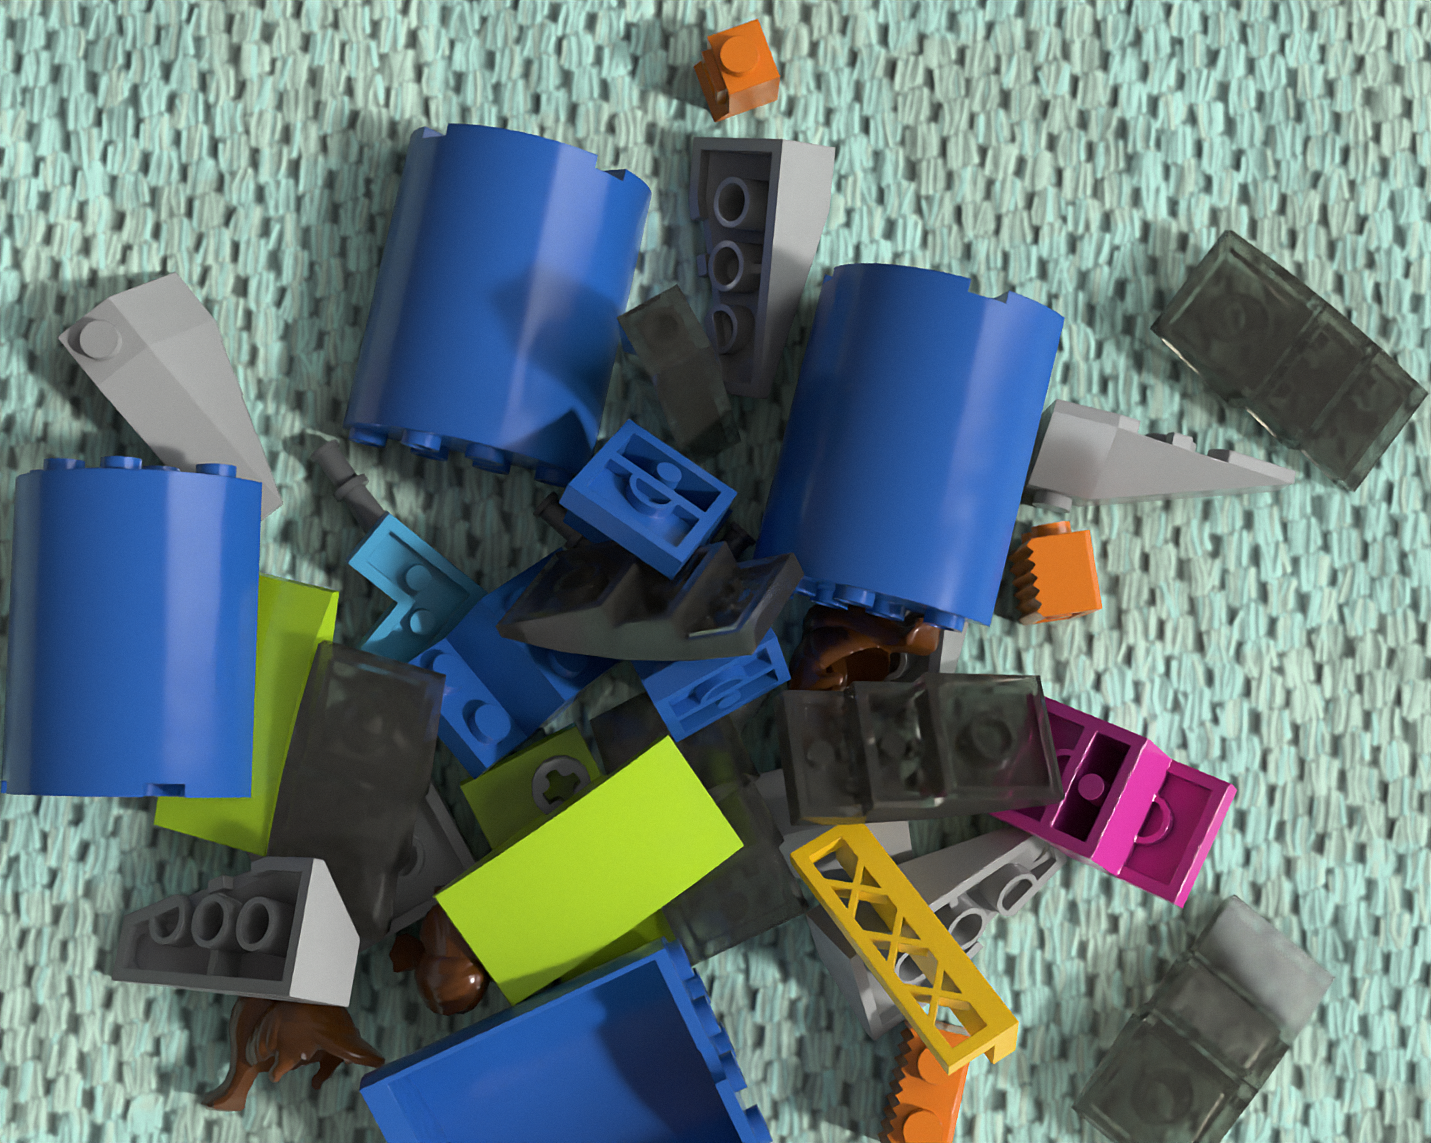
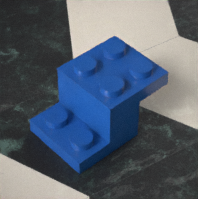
(647, 500)
(500, 687)
(703, 691)

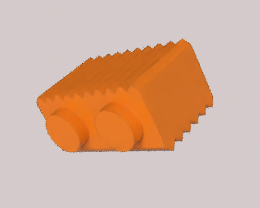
(1055, 574)
(923, 1095)

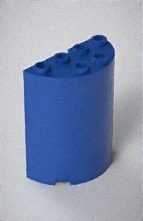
(498, 302)
(909, 443)
(132, 631)
(589, 1061)

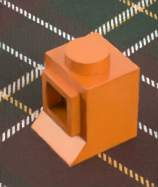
(737, 71)

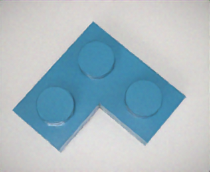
(425, 590)

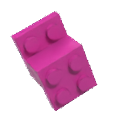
(1127, 806)

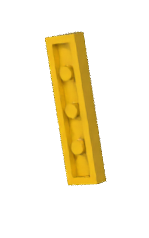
(914, 932)

